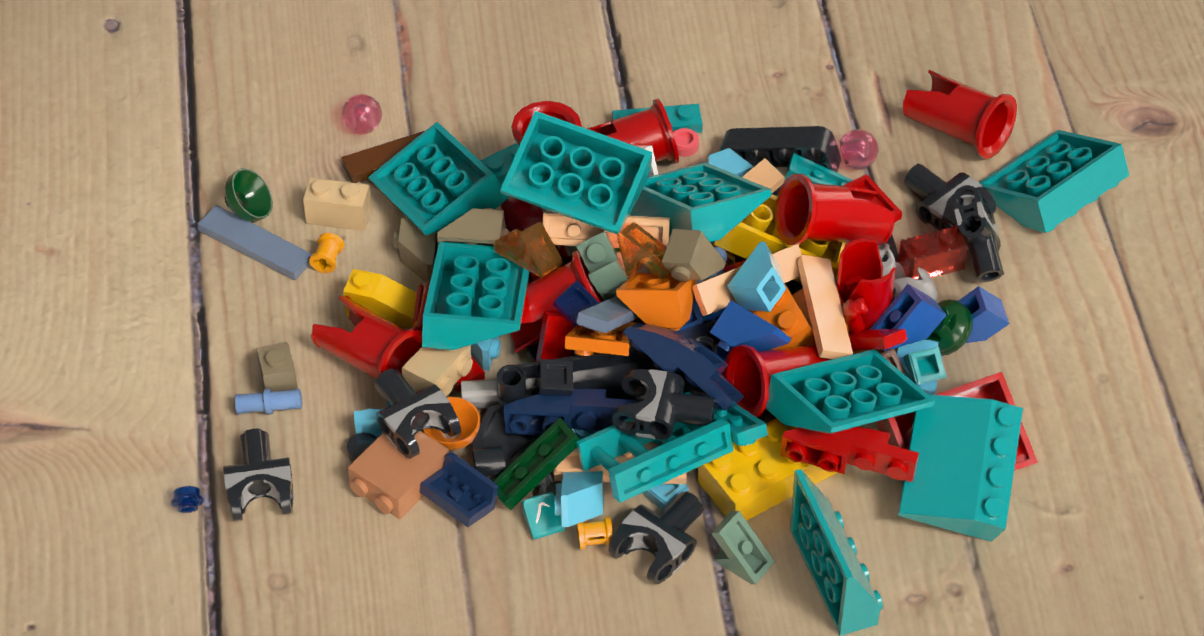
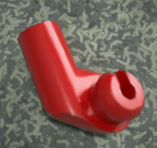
(852, 314)

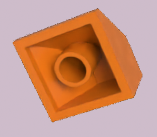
(658, 301)

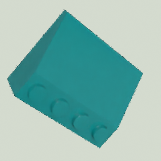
(577, 173)
(1056, 179)
(437, 181)
(700, 199)
(472, 296)
(843, 393)
(963, 465)
(832, 559)

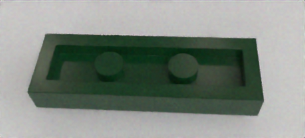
(535, 463)

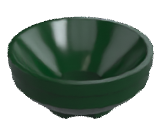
(252, 192)
(954, 328)

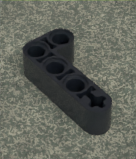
(780, 143)

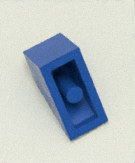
(914, 313)
(987, 314)
(742, 327)

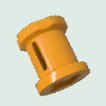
(328, 248)
(594, 532)

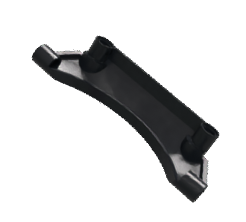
(497, 450)

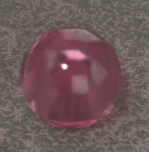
(361, 114)
(858, 149)

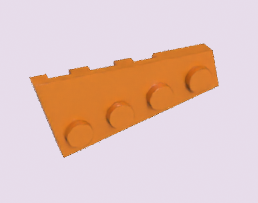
(587, 341)

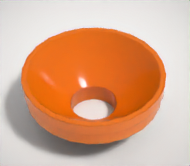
(469, 423)

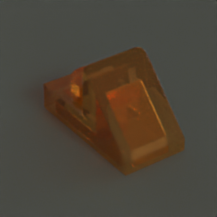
(530, 249)
(641, 249)

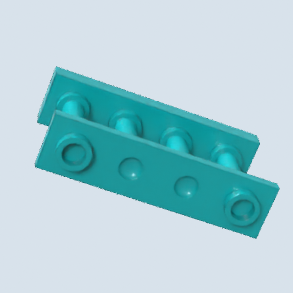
(657, 465)

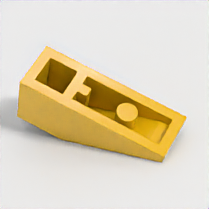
(381, 296)

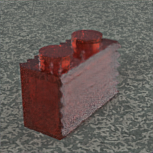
(934, 252)

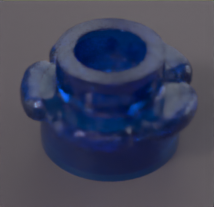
(187, 499)

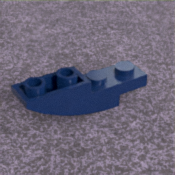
(679, 353)
(582, 410)

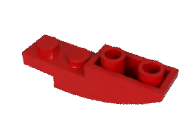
(854, 446)

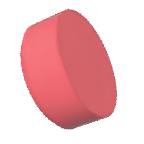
(686, 141)

